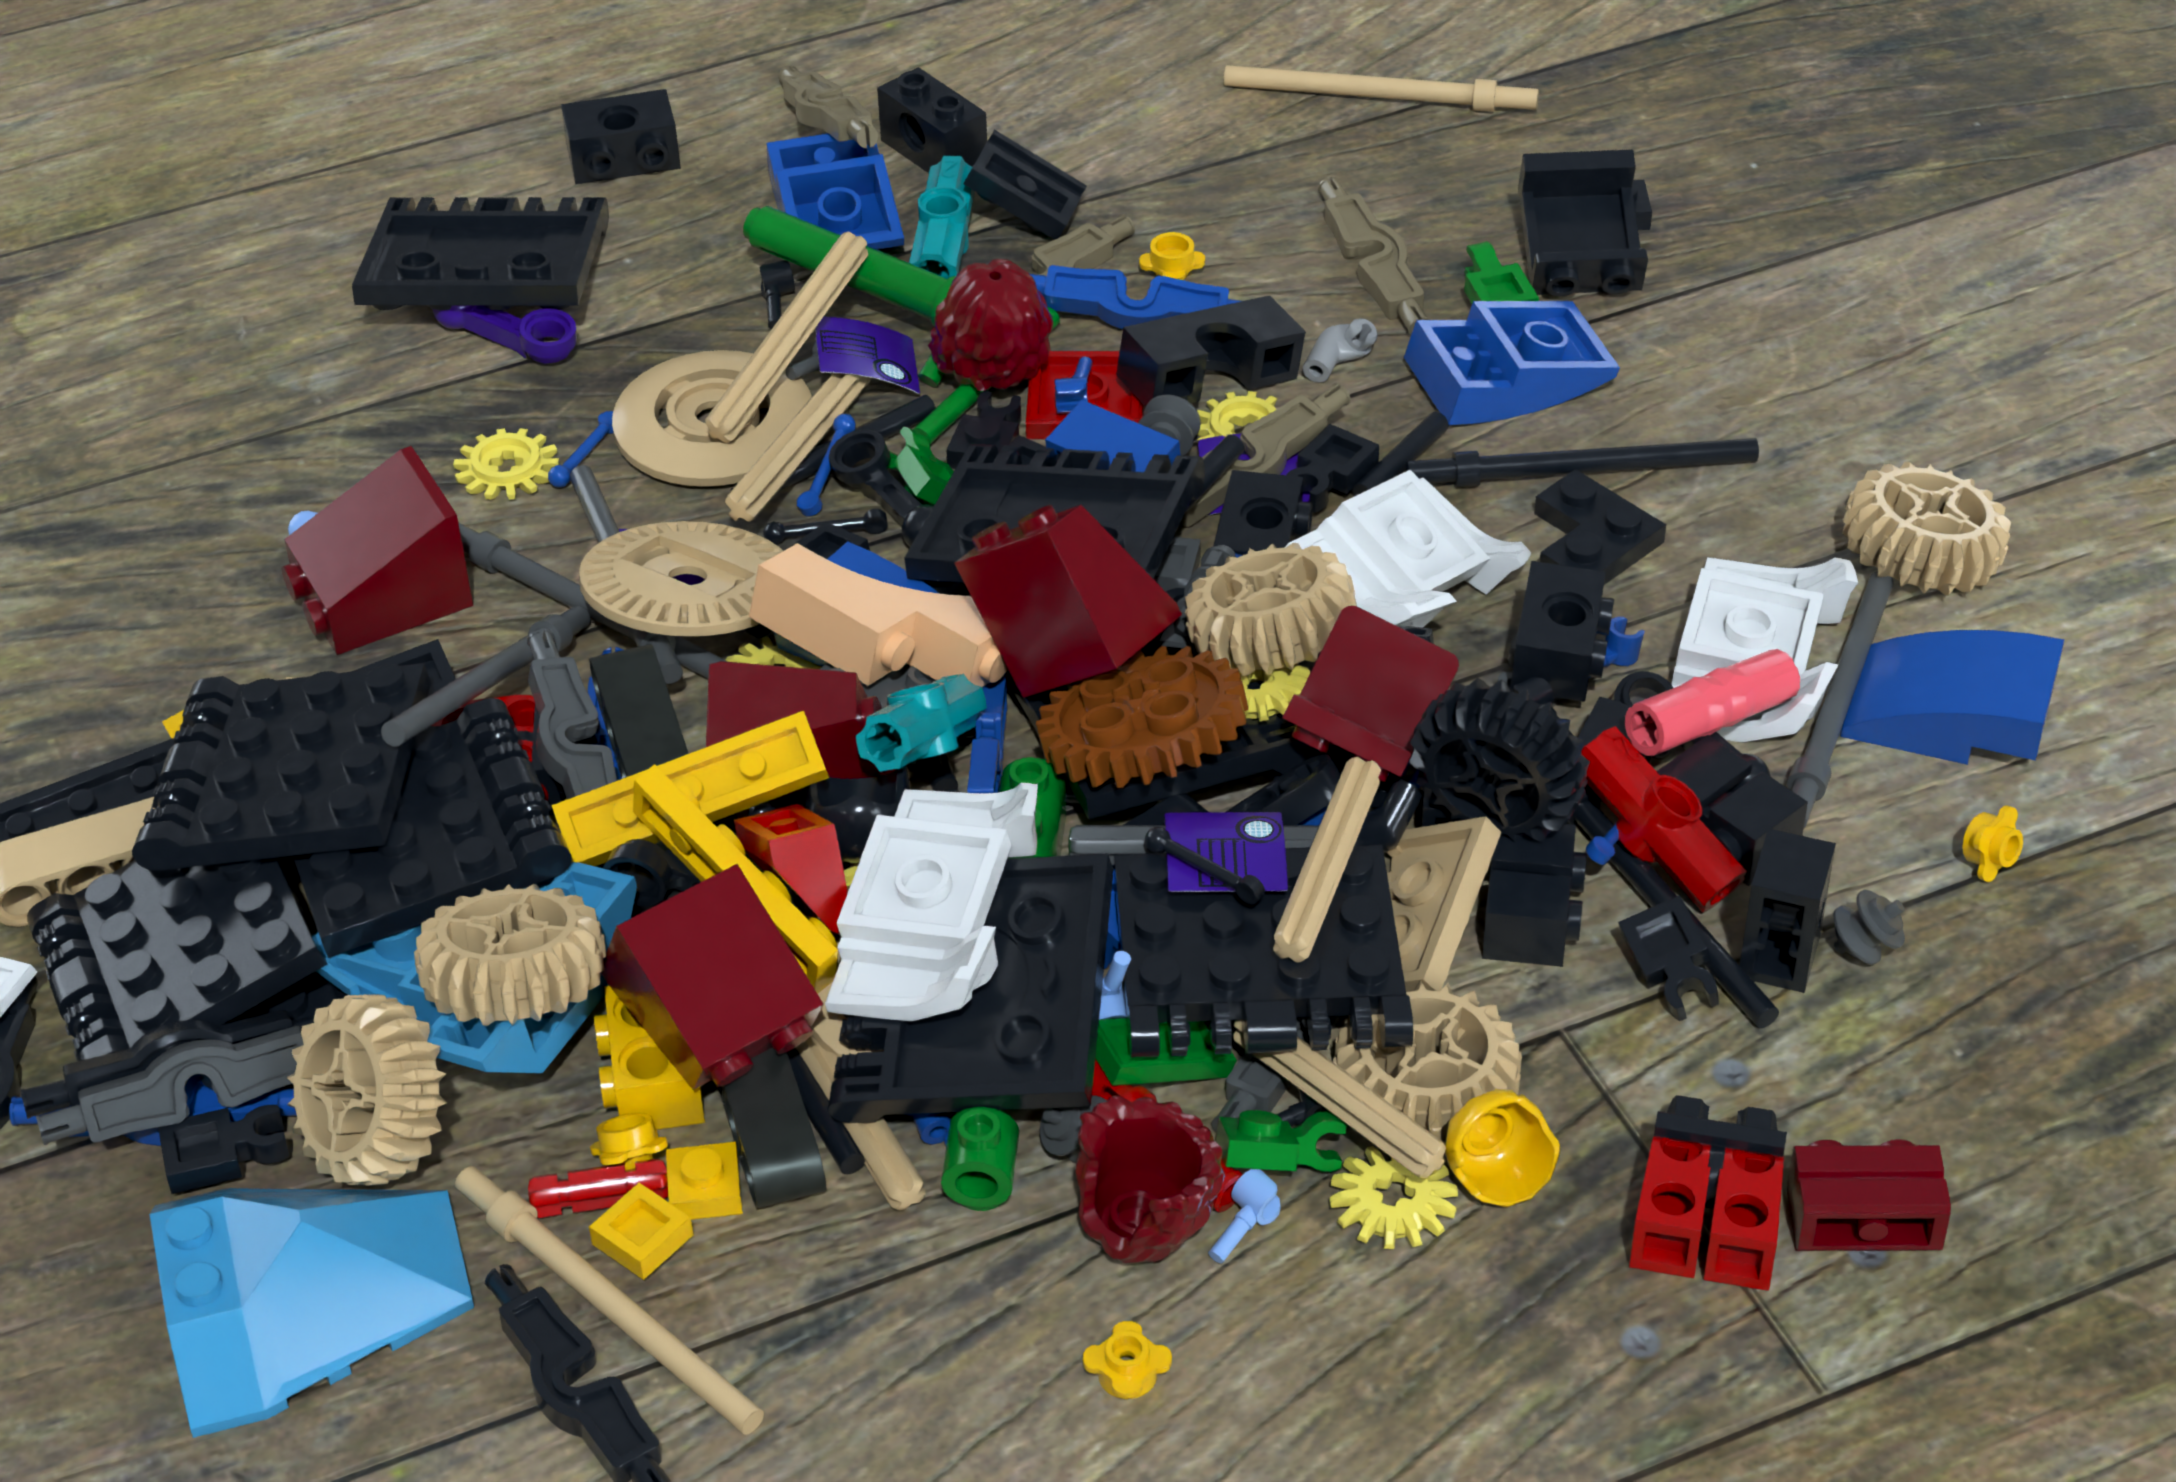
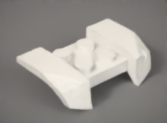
(1409, 547)
(1760, 608)
(922, 899)

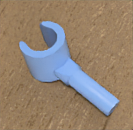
(1112, 995)
(1259, 1204)

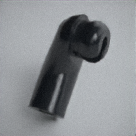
(1388, 823)

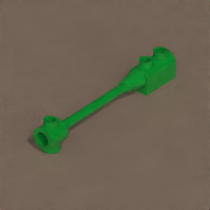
(983, 1139)

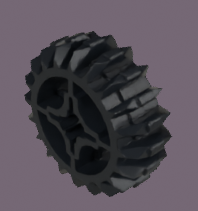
(1487, 751)

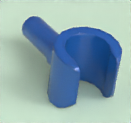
(1073, 390)
(1622, 648)

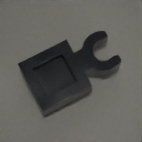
(991, 427)
(1334, 461)
(1670, 949)
(211, 1146)

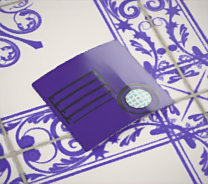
(866, 351)
(1236, 841)

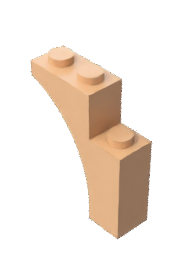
(872, 623)

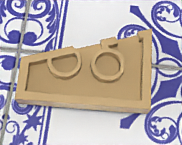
(1433, 893)

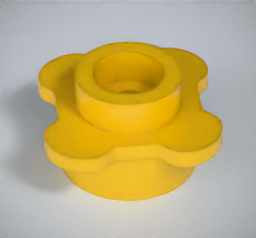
(1172, 256)
(1993, 842)
(627, 1140)
(1127, 1377)

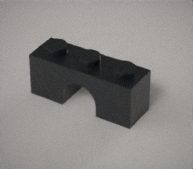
(1243, 338)

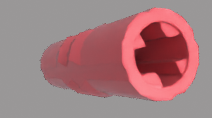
(1712, 702)

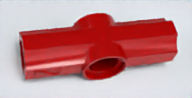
(1661, 820)

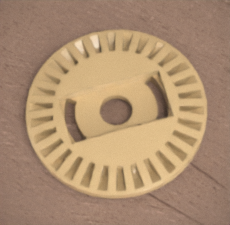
(684, 449)
(634, 583)

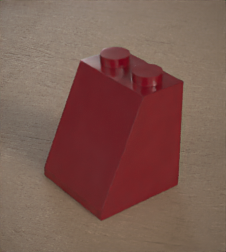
(379, 557)
(1062, 597)
(756, 694)
(712, 980)

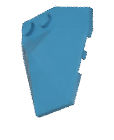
(529, 1044)
(296, 1288)

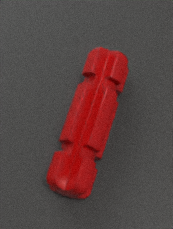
(594, 1187)

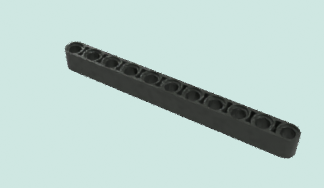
(765, 1102)

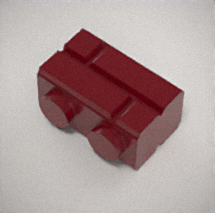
(1868, 1197)

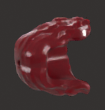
(991, 326)
(1145, 1177)

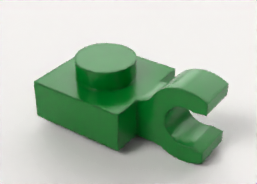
(1493, 282)
(920, 468)
(1268, 1143)

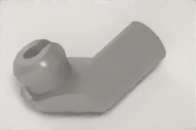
(1339, 345)

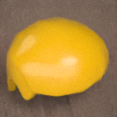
(1501, 1148)

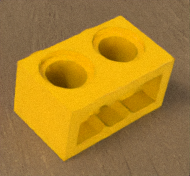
(640, 1072)

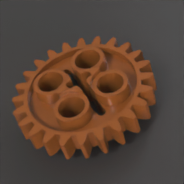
(1143, 717)

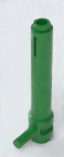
(877, 276)

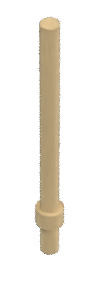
(1483, 94)
(517, 1221)

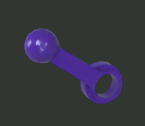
(518, 334)

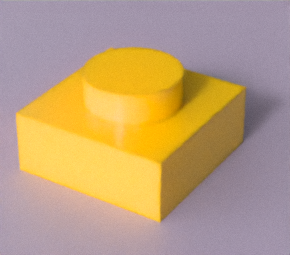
(704, 1180)
(641, 1231)

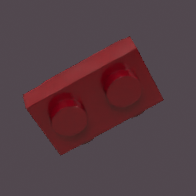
(1370, 690)

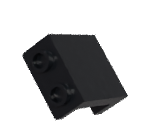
(1581, 222)

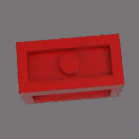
(803, 853)

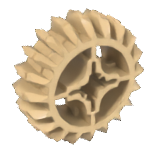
(1926, 528)
(1268, 607)
(510, 954)
(1453, 1058)
(366, 1089)

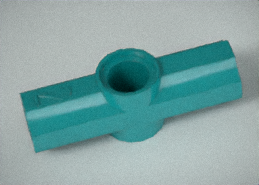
(943, 218)
(921, 722)

